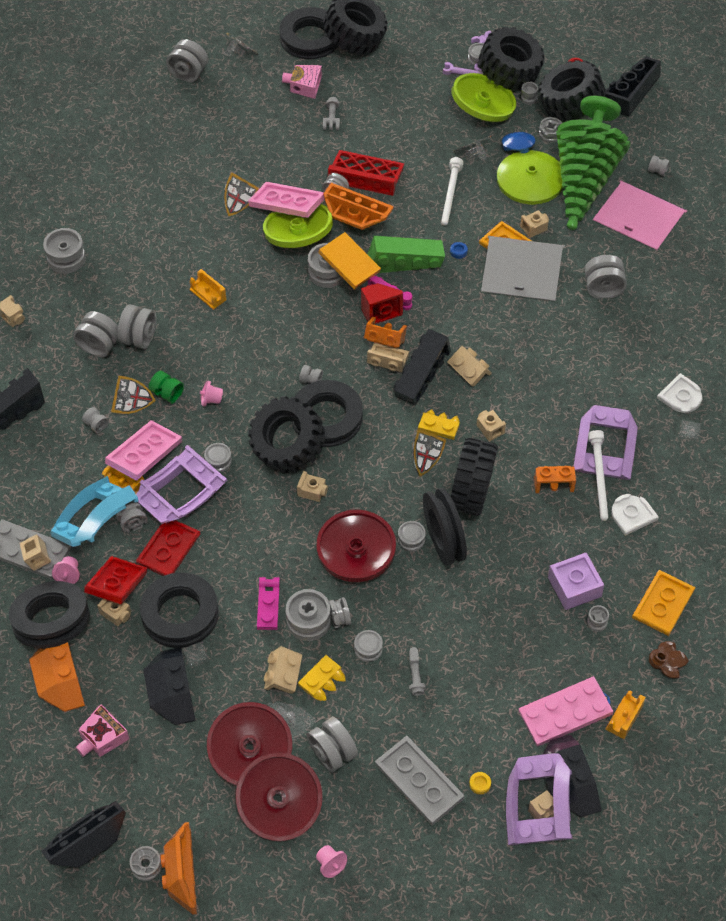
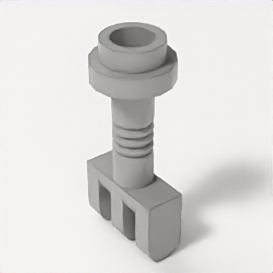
(332, 103)
(417, 687)

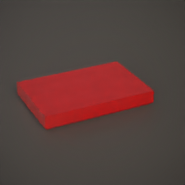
(168, 547)
(115, 580)

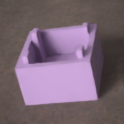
(575, 581)

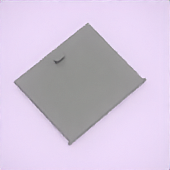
(522, 266)

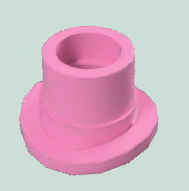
(210, 394)
(66, 570)
(331, 861)

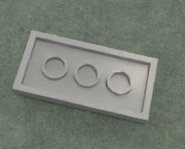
(10, 550)
(419, 780)

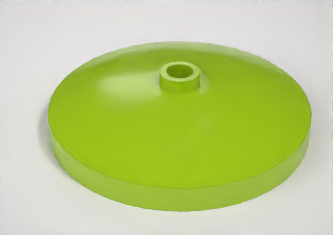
(483, 98)
(530, 177)
(297, 231)

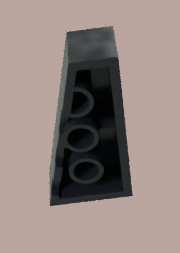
(634, 84)
(422, 366)
(20, 399)

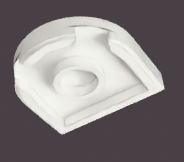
(681, 395)
(632, 513)

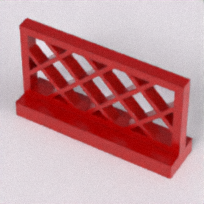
(366, 179)

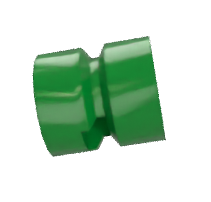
(166, 387)

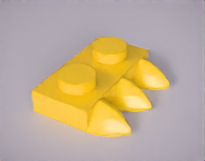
(439, 424)
(321, 677)

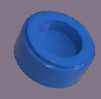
(458, 250)

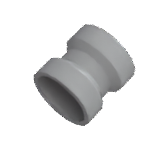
(529, 93)
(658, 165)
(310, 375)
(95, 420)
(597, 614)

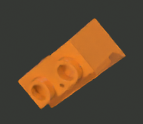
(385, 334)
(554, 475)

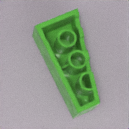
(405, 254)

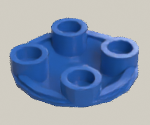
(518, 141)

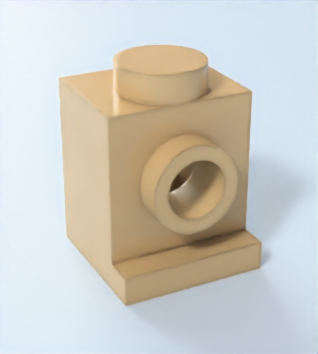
(534, 223)
(11, 312)
(490, 425)
(311, 487)
(34, 552)
(116, 616)
(542, 806)

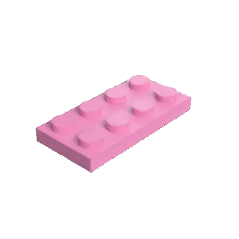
(286, 199)
(143, 450)
(565, 711)

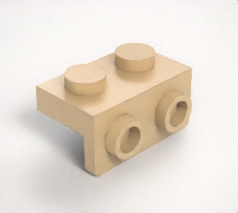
(387, 357)
(468, 366)
(283, 670)

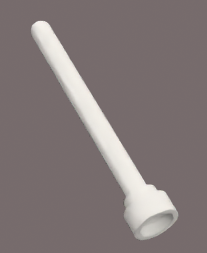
(455, 166)
(596, 438)

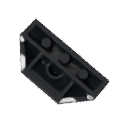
(169, 687)
(582, 788)
(86, 837)

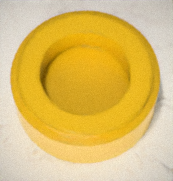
(480, 783)

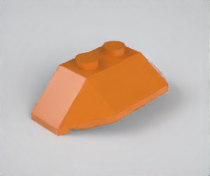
(354, 207)
(57, 677)
(180, 869)

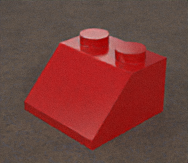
(381, 302)

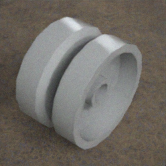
(187, 60)
(64, 250)
(320, 271)
(605, 276)
(136, 326)
(96, 334)
(308, 615)
(332, 744)

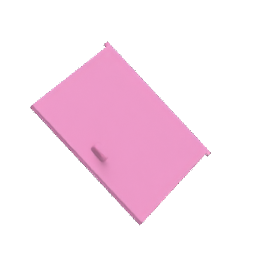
(640, 212)

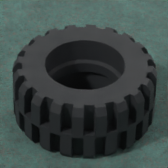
(355, 25)
(517, 45)
(567, 86)
(271, 418)
(473, 475)

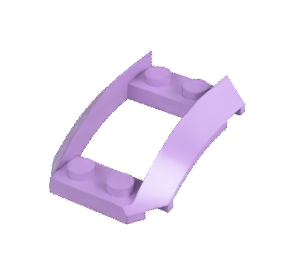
(611, 418)
(197, 467)
(541, 829)

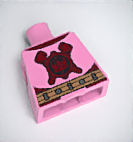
(101, 733)

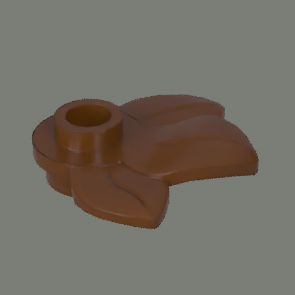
(670, 658)

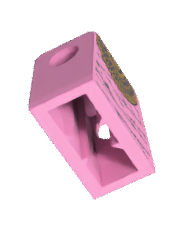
(304, 80)

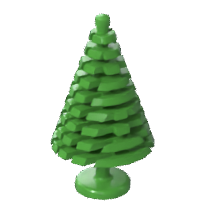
(589, 155)

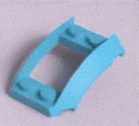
(112, 502)

